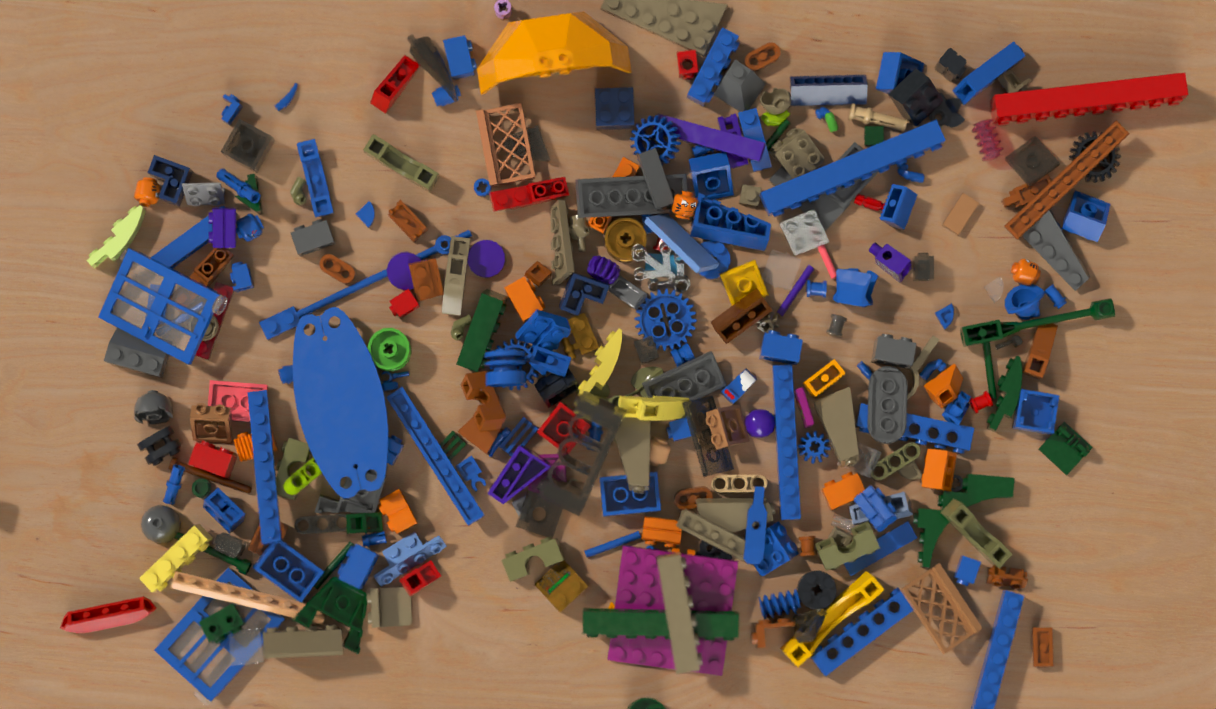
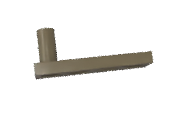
(711, 533)

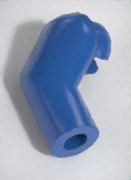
(931, 367)

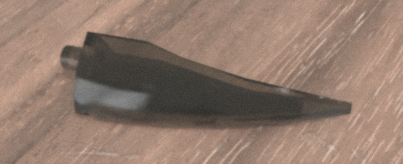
(430, 60)

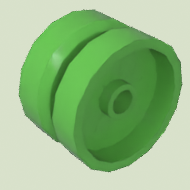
(400, 346)

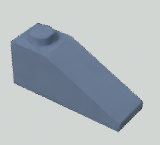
(900, 502)

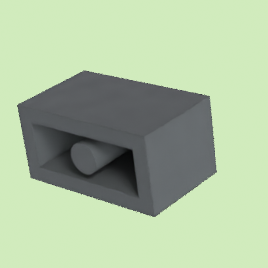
(312, 237)

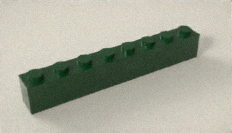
(654, 623)

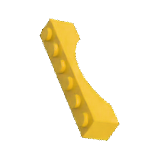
(851, 599)

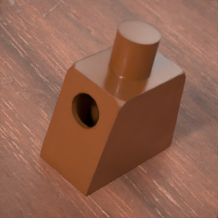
(482, 440)

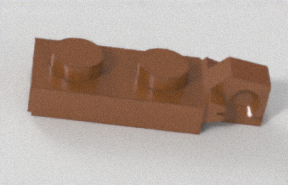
(1024, 194)

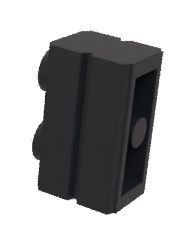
(951, 65)
(556, 387)

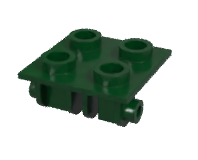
(1065, 448)

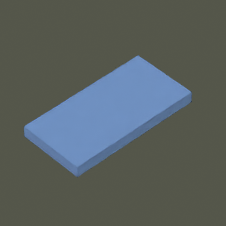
(681, 243)

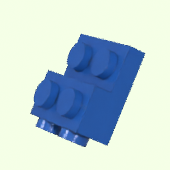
(544, 330)

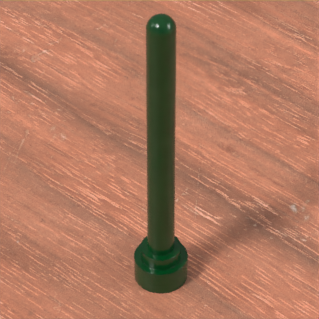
(241, 565)

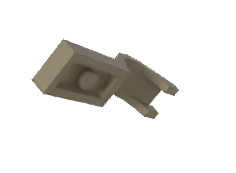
(919, 361)

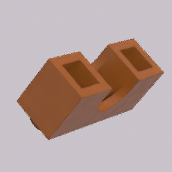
(490, 414)

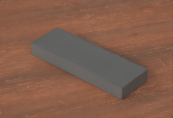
(655, 178)

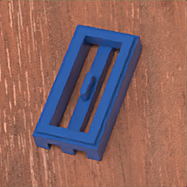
(529, 425)

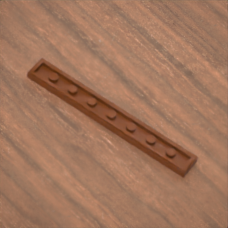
(1066, 180)

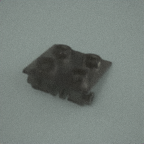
(804, 232)

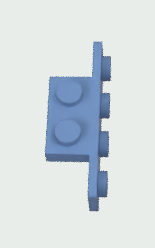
(406, 555)

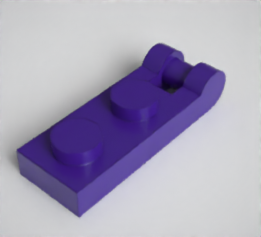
(734, 161)

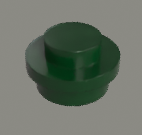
(201, 488)

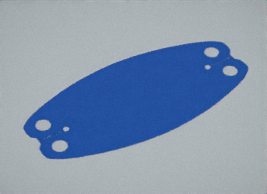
(340, 402)

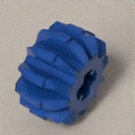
(820, 450)

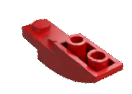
(529, 194)

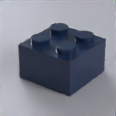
(614, 108)

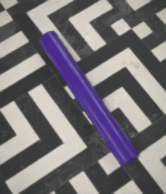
(795, 290)

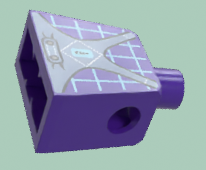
(898, 264)

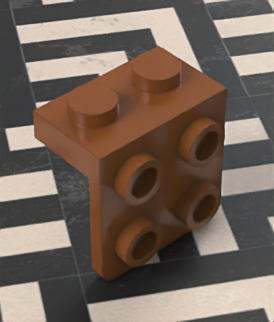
(758, 635)

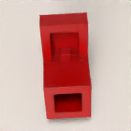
(420, 578)

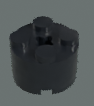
(826, 584)

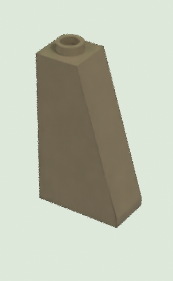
(839, 424)
(634, 450)
(730, 512)

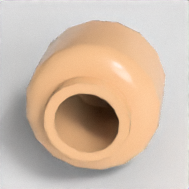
(659, 451)

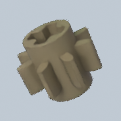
(768, 322)

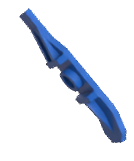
(755, 537)

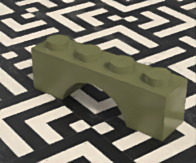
(400, 163)
(975, 533)

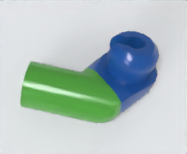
(828, 116)

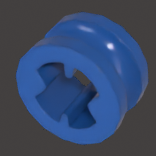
(476, 185)

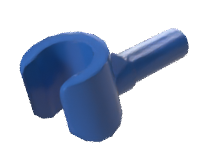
(395, 375)

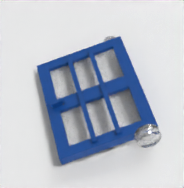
(160, 305)
(205, 663)

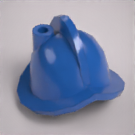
(1024, 301)

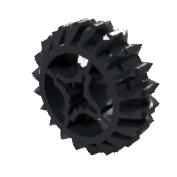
(1079, 147)

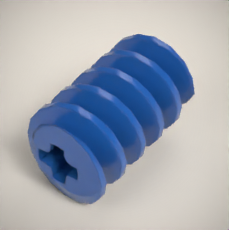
(779, 604)

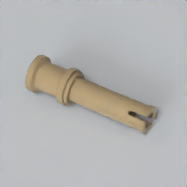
(868, 116)

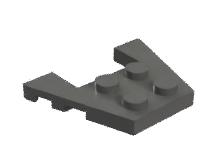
(362, 502)

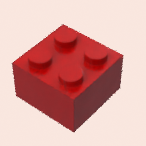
(556, 426)
(212, 460)

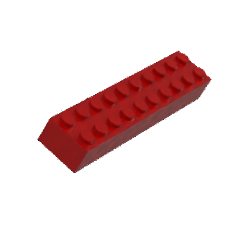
(1088, 98)

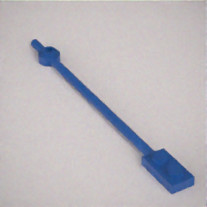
(290, 317)

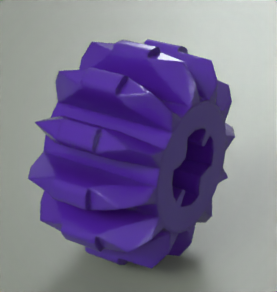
(603, 269)

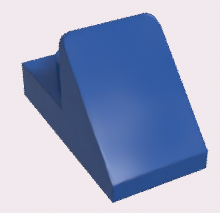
(547, 360)

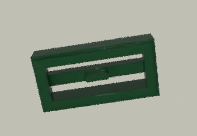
(457, 439)

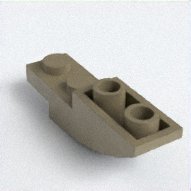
(455, 276)

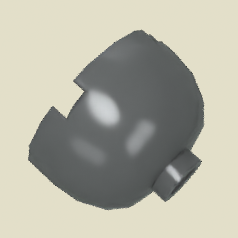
(153, 408)
(160, 524)

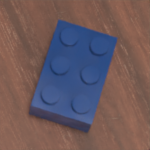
(620, 500)
(288, 569)

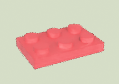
(234, 396)

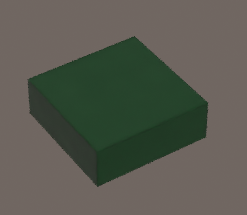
(873, 135)

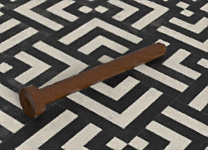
(210, 476)

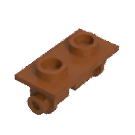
(1016, 578)

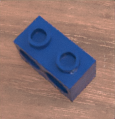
(224, 510)

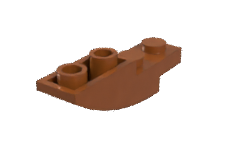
(212, 266)

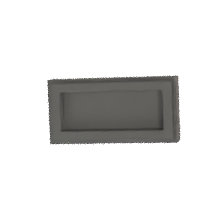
(627, 292)

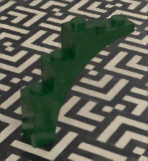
(976, 490)

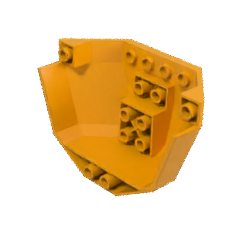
(550, 47)

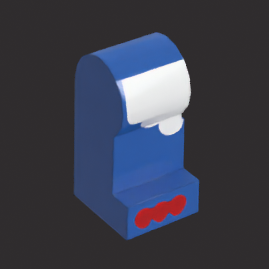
(738, 386)

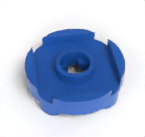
(722, 254)

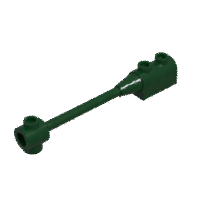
(997, 330)

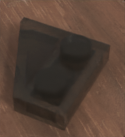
(536, 142)

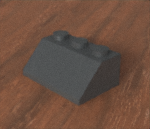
(135, 354)

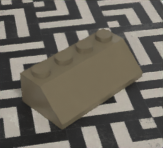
(302, 642)

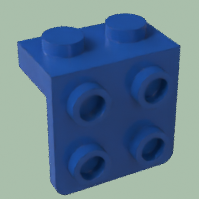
(777, 549)

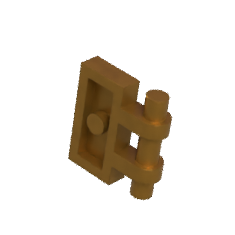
(583, 336)

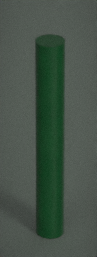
(776, 135)
(989, 370)
(333, 565)

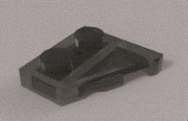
(808, 624)

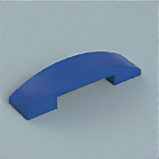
(315, 178)

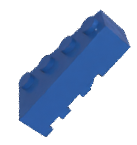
(728, 226)

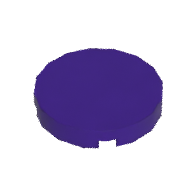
(486, 258)
(398, 269)

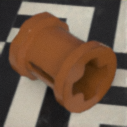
(807, 546)

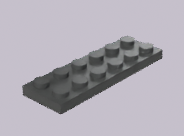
(622, 196)

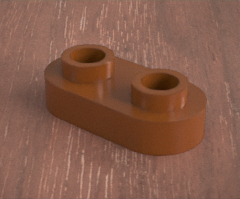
(762, 57)
(337, 269)
(691, 494)

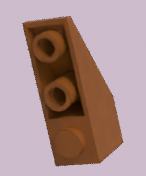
(1040, 351)

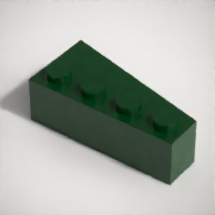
(481, 330)

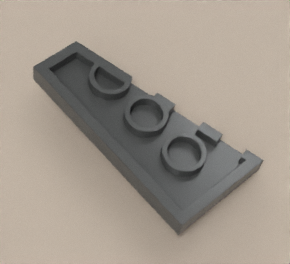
(1051, 243)

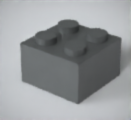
(893, 351)

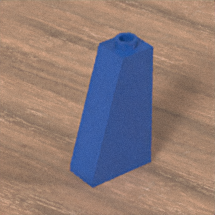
(988, 72)

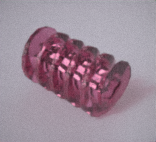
(987, 140)

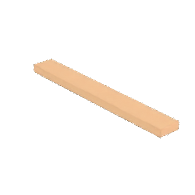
(240, 595)

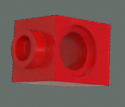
(687, 56)
(403, 304)

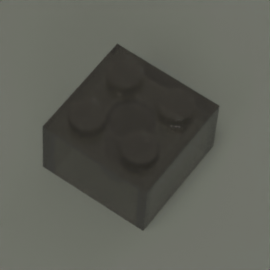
(247, 146)

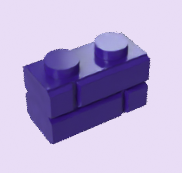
(223, 227)

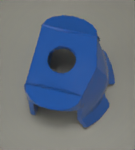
(855, 287)

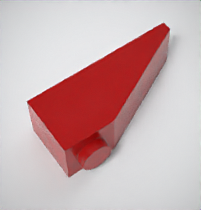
(394, 84)

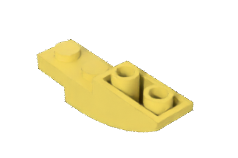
(606, 359)
(653, 408)

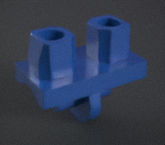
(957, 408)

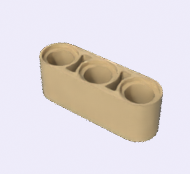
(729, 483)

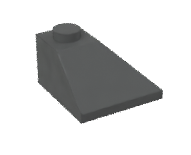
(739, 87)

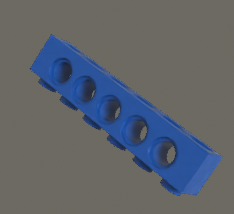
(963, 433)
(859, 642)

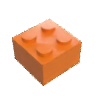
(523, 298)

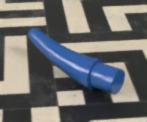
(284, 102)
(865, 370)
(500, 438)

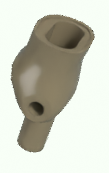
(579, 231)

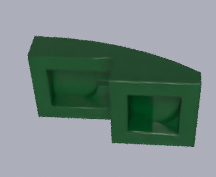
(364, 523)

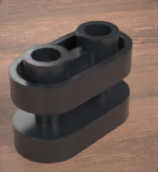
(156, 456)

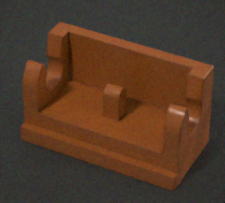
(407, 221)

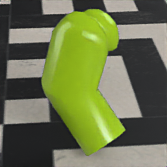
(774, 120)

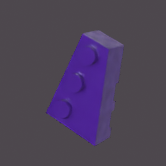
(518, 473)

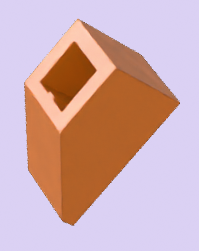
(945, 386)

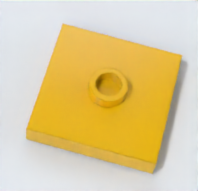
(743, 280)

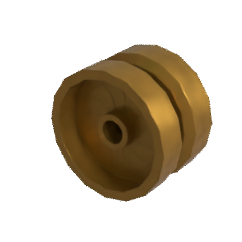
(622, 229)

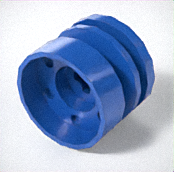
(505, 368)

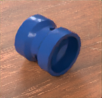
(682, 355)

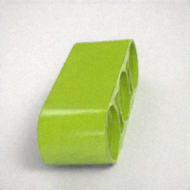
(302, 478)

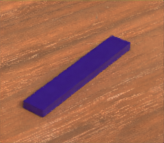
(716, 139)

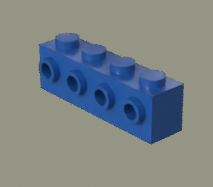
(712, 67)

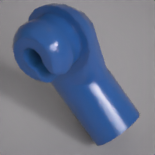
(909, 175)

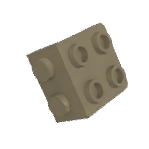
(797, 153)
(389, 607)

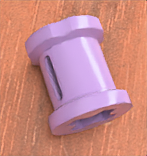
(504, 14)

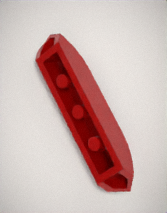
(107, 615)

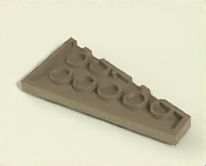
(679, 21)

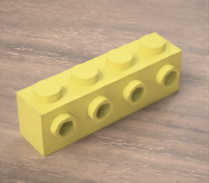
(175, 558)

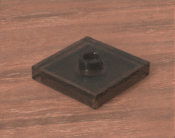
(1032, 161)

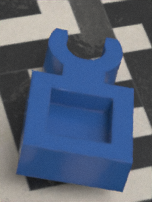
(469, 471)

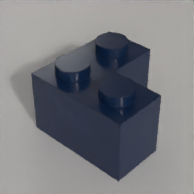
(173, 177)
(578, 289)

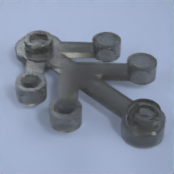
(662, 270)

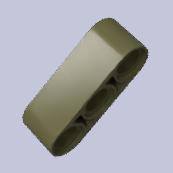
(904, 459)

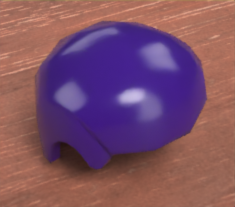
(759, 423)

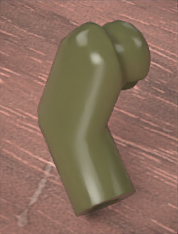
(297, 193)
(458, 327)

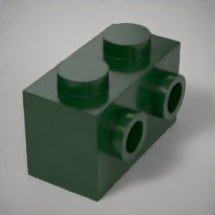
(222, 623)

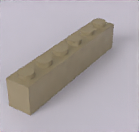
(678, 612)

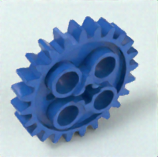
(682, 316)

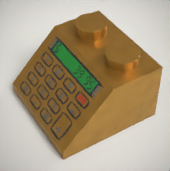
(561, 585)

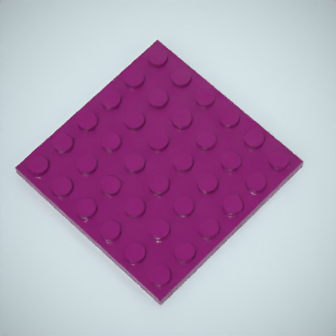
(640, 587)

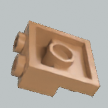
(211, 423)
(727, 426)

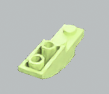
(125, 232)

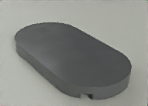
(887, 405)

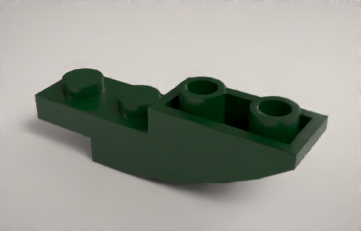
(1009, 386)

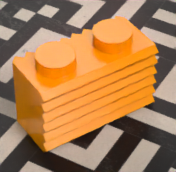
(824, 378)

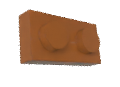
(1042, 647)

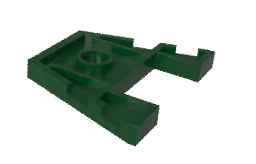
(342, 604)

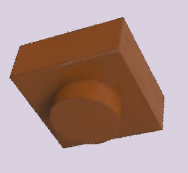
(538, 273)

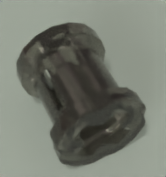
(836, 325)

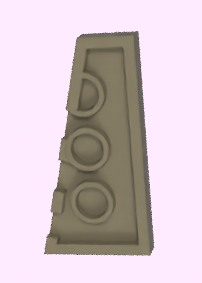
(563, 260)

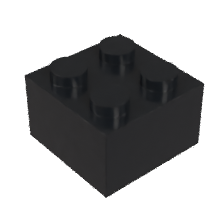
(915, 97)

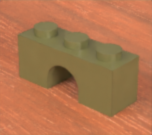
(294, 452)
(835, 555)
(517, 563)

